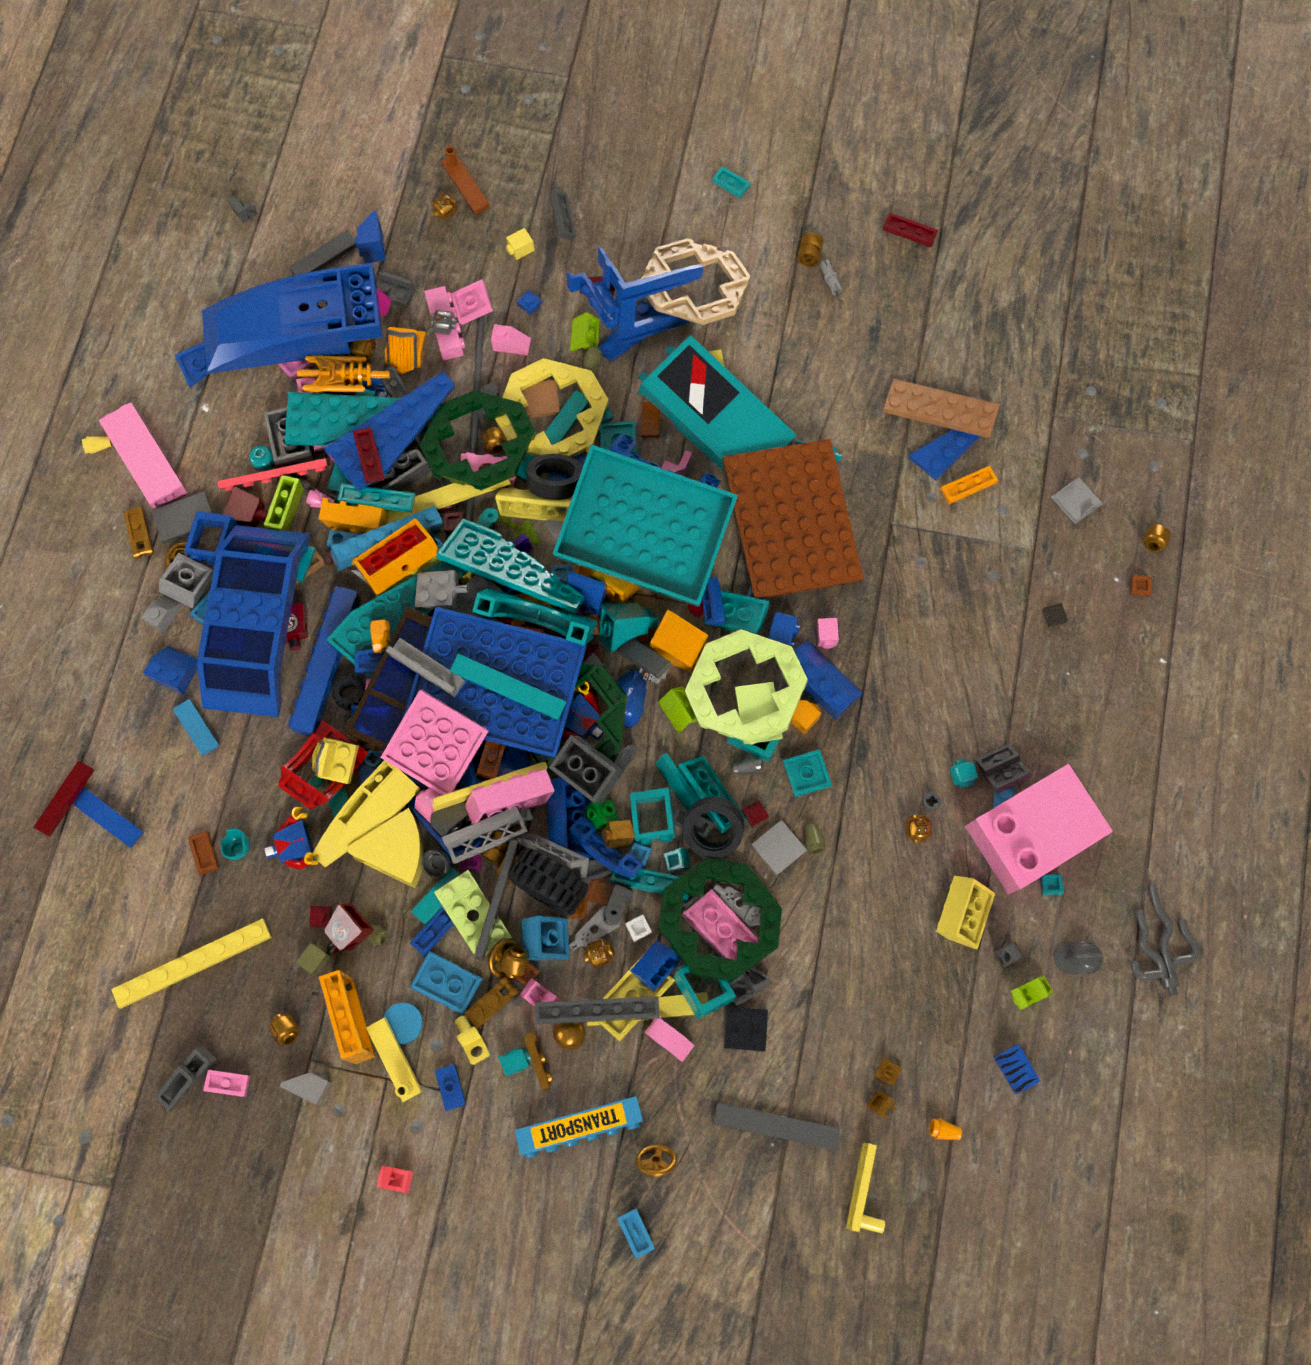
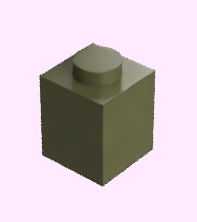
(313, 958)

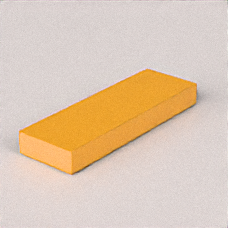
(969, 484)

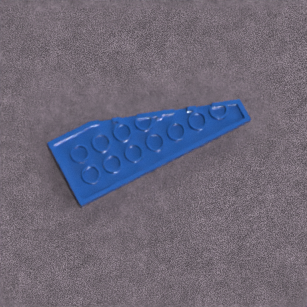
(392, 429)

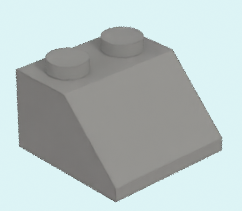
(185, 580)

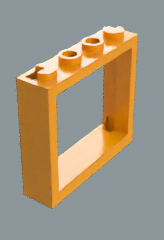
(346, 1017)

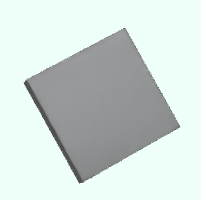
(779, 847)

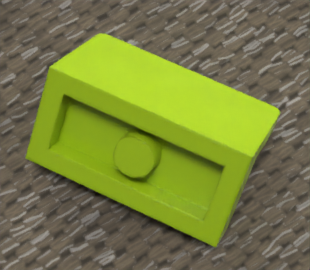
(585, 332)
(678, 708)

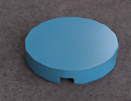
(405, 1022)

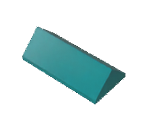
(707, 784)

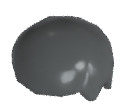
(436, 863)

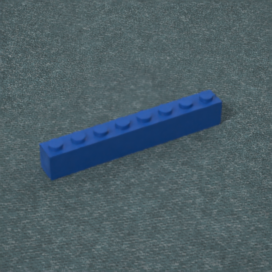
(323, 665)

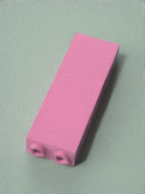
(142, 456)

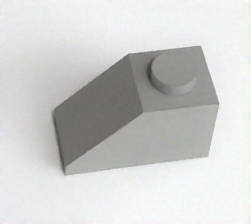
(161, 613)
(309, 1086)

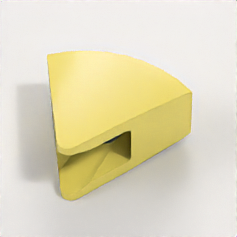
(393, 848)

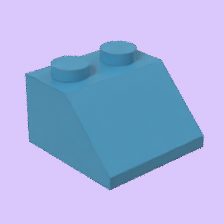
(545, 938)

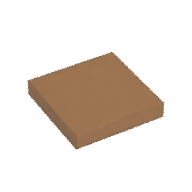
(542, 399)

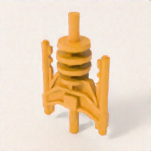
(333, 374)

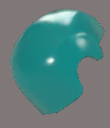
(235, 844)

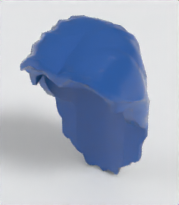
(636, 691)

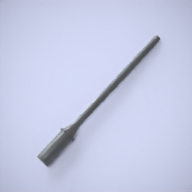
(307, 485)

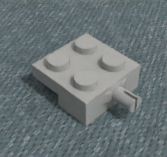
(438, 590)

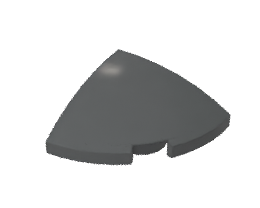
(749, 985)

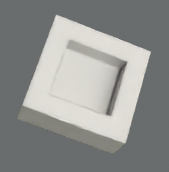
(638, 928)

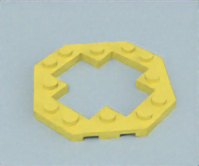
(564, 376)

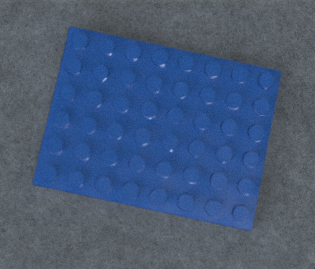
(523, 654)

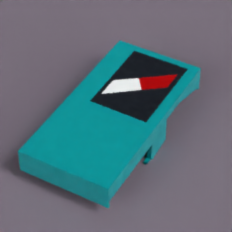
(711, 405)

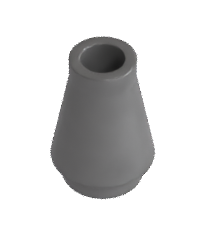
(749, 766)

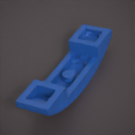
(107, 817)
(611, 858)

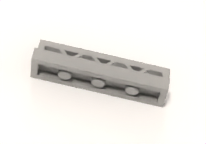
(426, 667)
(482, 828)
(564, 856)

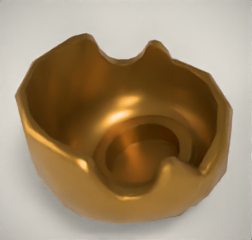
(569, 1035)

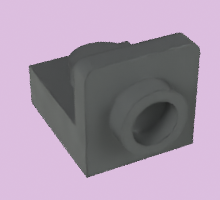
(243, 212)

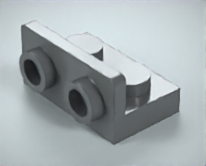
(396, 288)

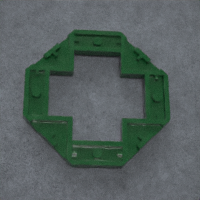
(461, 471)
(611, 721)
(686, 942)

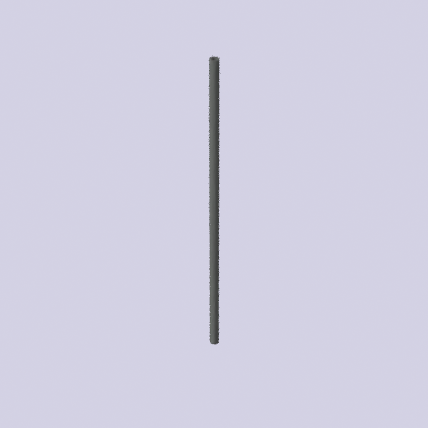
(475, 417)

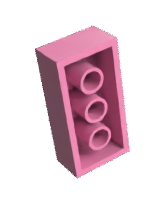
(519, 791)

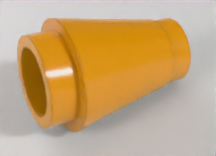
(944, 1130)

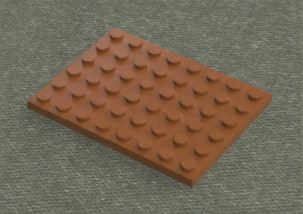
(792, 519)

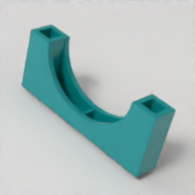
(501, 604)

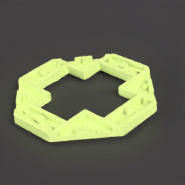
(761, 650)

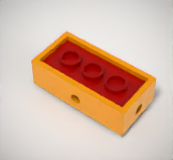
(396, 556)

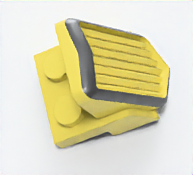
(334, 760)

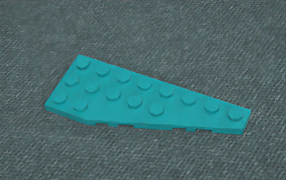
(323, 418)
(492, 557)
(354, 631)

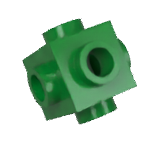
(601, 813)

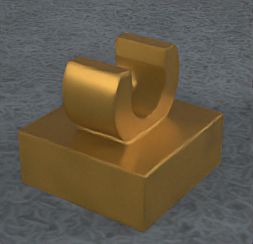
(888, 1072)
(880, 1104)

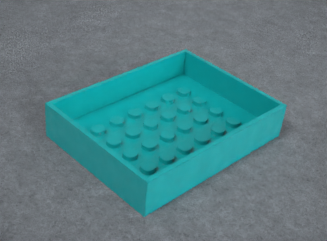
(645, 525)

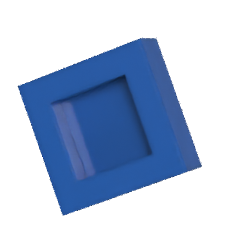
(529, 302)

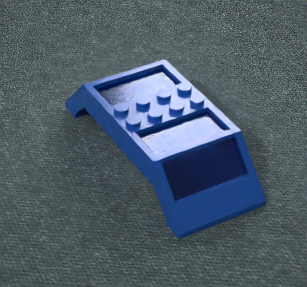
(249, 620)

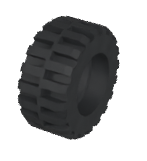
(548, 881)

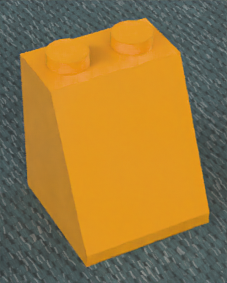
(617, 590)
(679, 642)

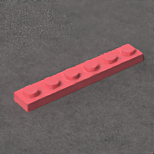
(266, 476)

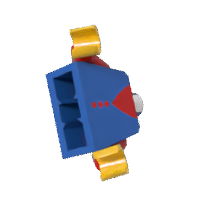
(583, 716)
(293, 842)

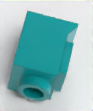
(515, 1061)

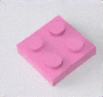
(471, 302)

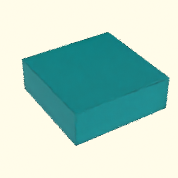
(1052, 884)

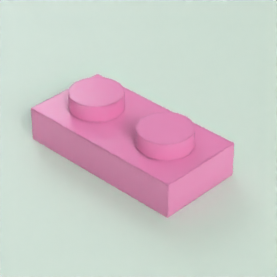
(226, 1083)

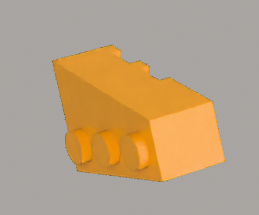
(351, 518)

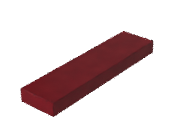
(63, 798)

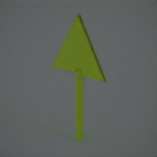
(525, 529)

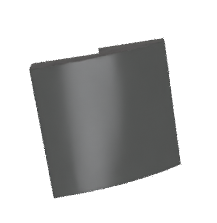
(1003, 768)

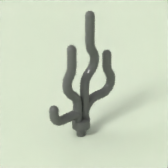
(1165, 964)

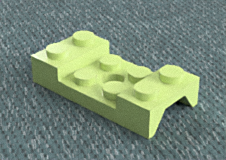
(458, 899)

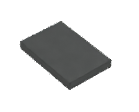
(176, 518)

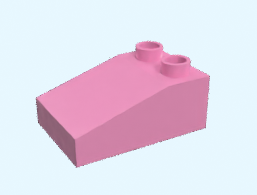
(1038, 829)

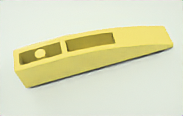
(369, 807)

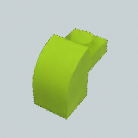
(1032, 992)

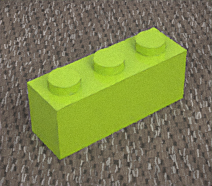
(284, 504)

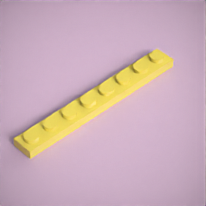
(191, 963)

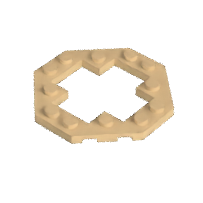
(706, 255)

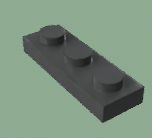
(562, 214)

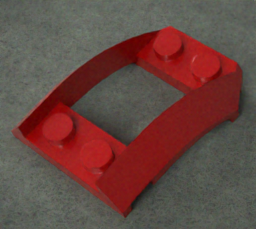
(300, 788)

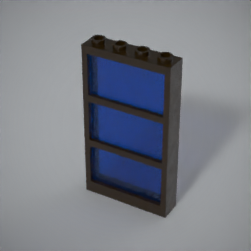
(389, 687)

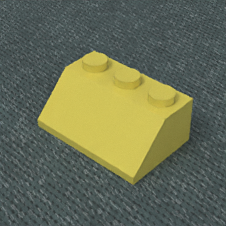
(965, 911)

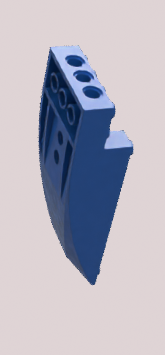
(269, 329)

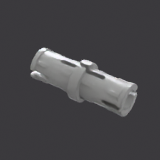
(830, 277)

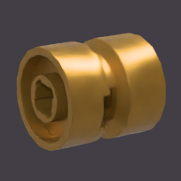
(810, 249)
(496, 854)

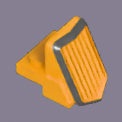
(404, 349)

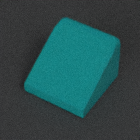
(677, 860)

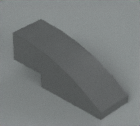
(185, 1077)

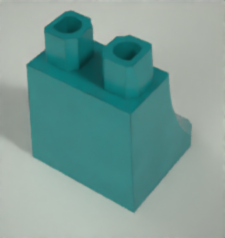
(623, 622)

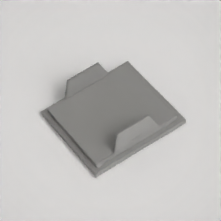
(1076, 500)

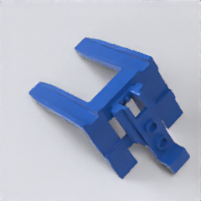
(620, 313)

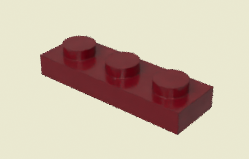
(910, 230)
(368, 455)

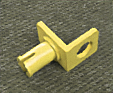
(469, 1039)

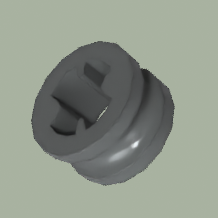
(926, 805)

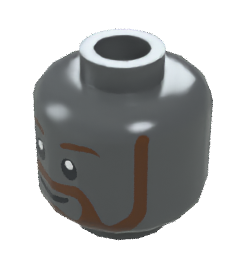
(442, 322)

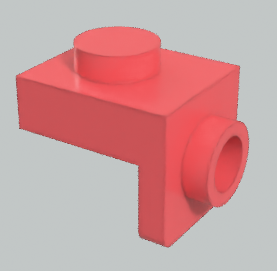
(395, 1179)

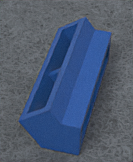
(713, 603)

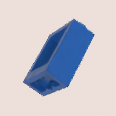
(212, 520)

